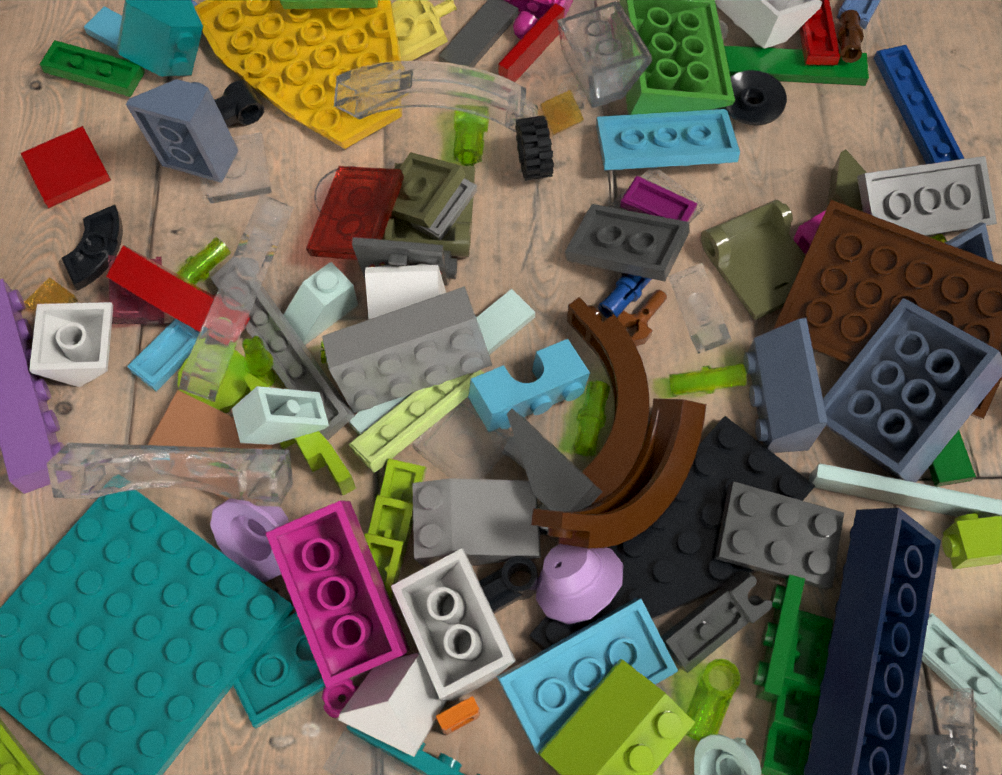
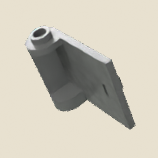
(398, 253)

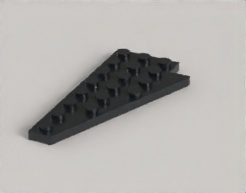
(676, 554)

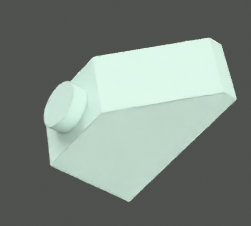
(320, 302)
(278, 415)

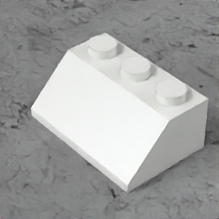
(769, 20)
(453, 626)

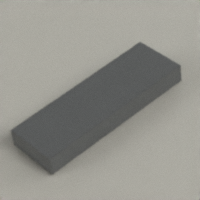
(480, 33)

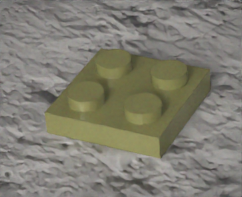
(425, 188)

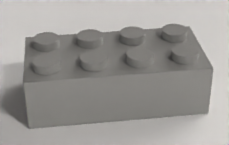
(406, 350)

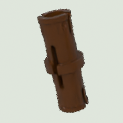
(850, 36)

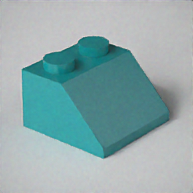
(160, 35)

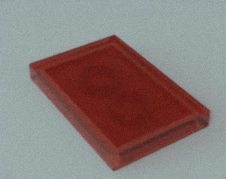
(354, 207)

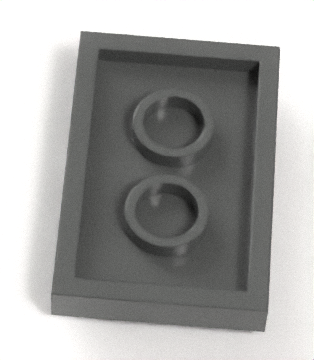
(628, 242)
(779, 535)

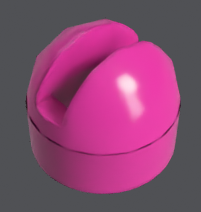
(523, 23)

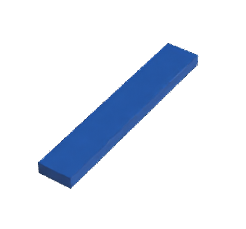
(917, 105)

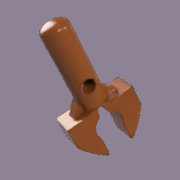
(642, 317)

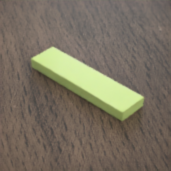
(409, 421)

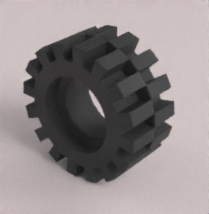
(534, 147)

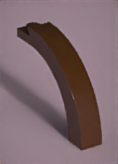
(630, 395)
(648, 488)

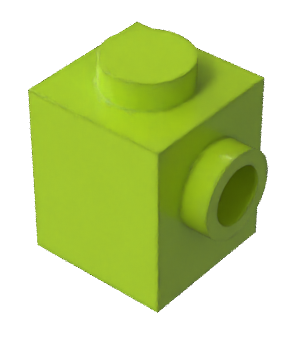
(973, 541)

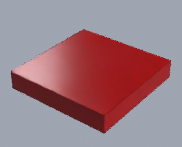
(65, 167)

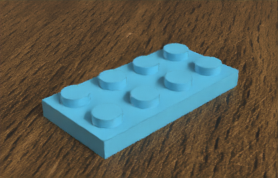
(666, 139)
(561, 677)

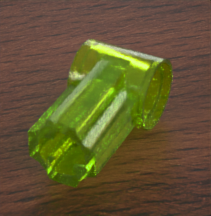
(469, 137)
(709, 704)

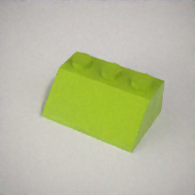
(618, 728)

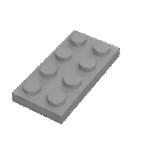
(931, 196)

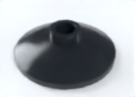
(757, 98)

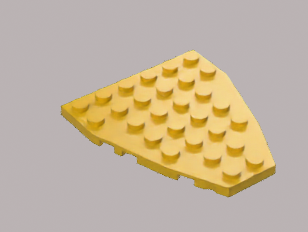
(299, 54)

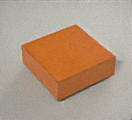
(458, 716)

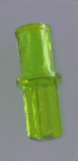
(258, 360)

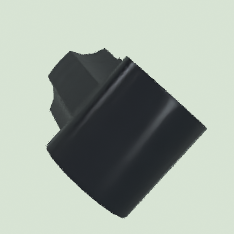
(240, 104)
(501, 591)

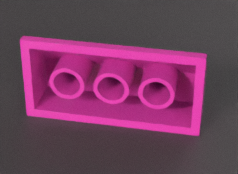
(337, 592)

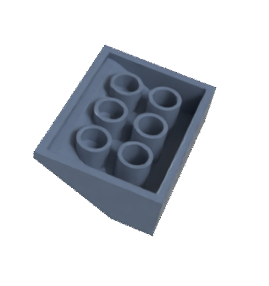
(911, 390)

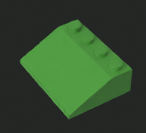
(687, 57)

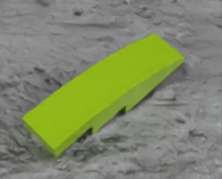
(316, 450)
(393, 519)

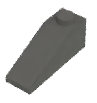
(551, 473)

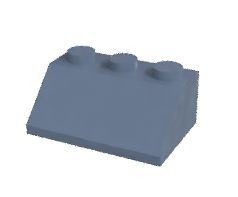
(185, 128)
(785, 388)

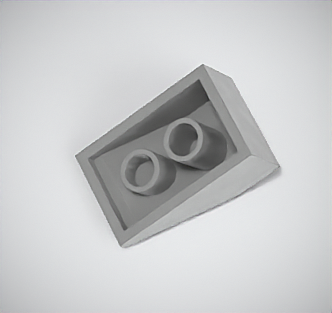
(477, 515)

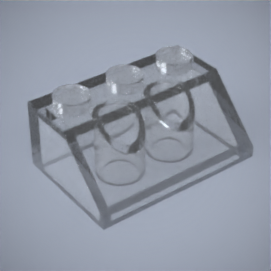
(603, 52)

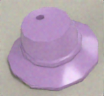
(242, 537)
(578, 582)

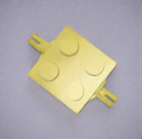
(420, 26)

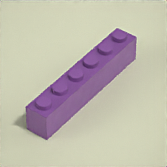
(25, 420)

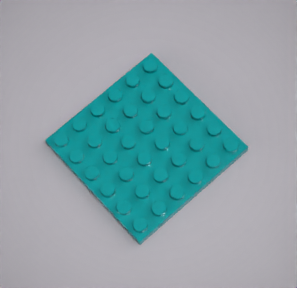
(129, 638)

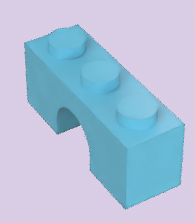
(559, 377)

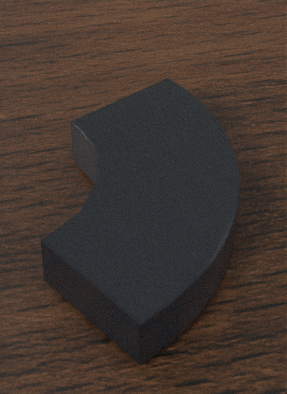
(100, 238)

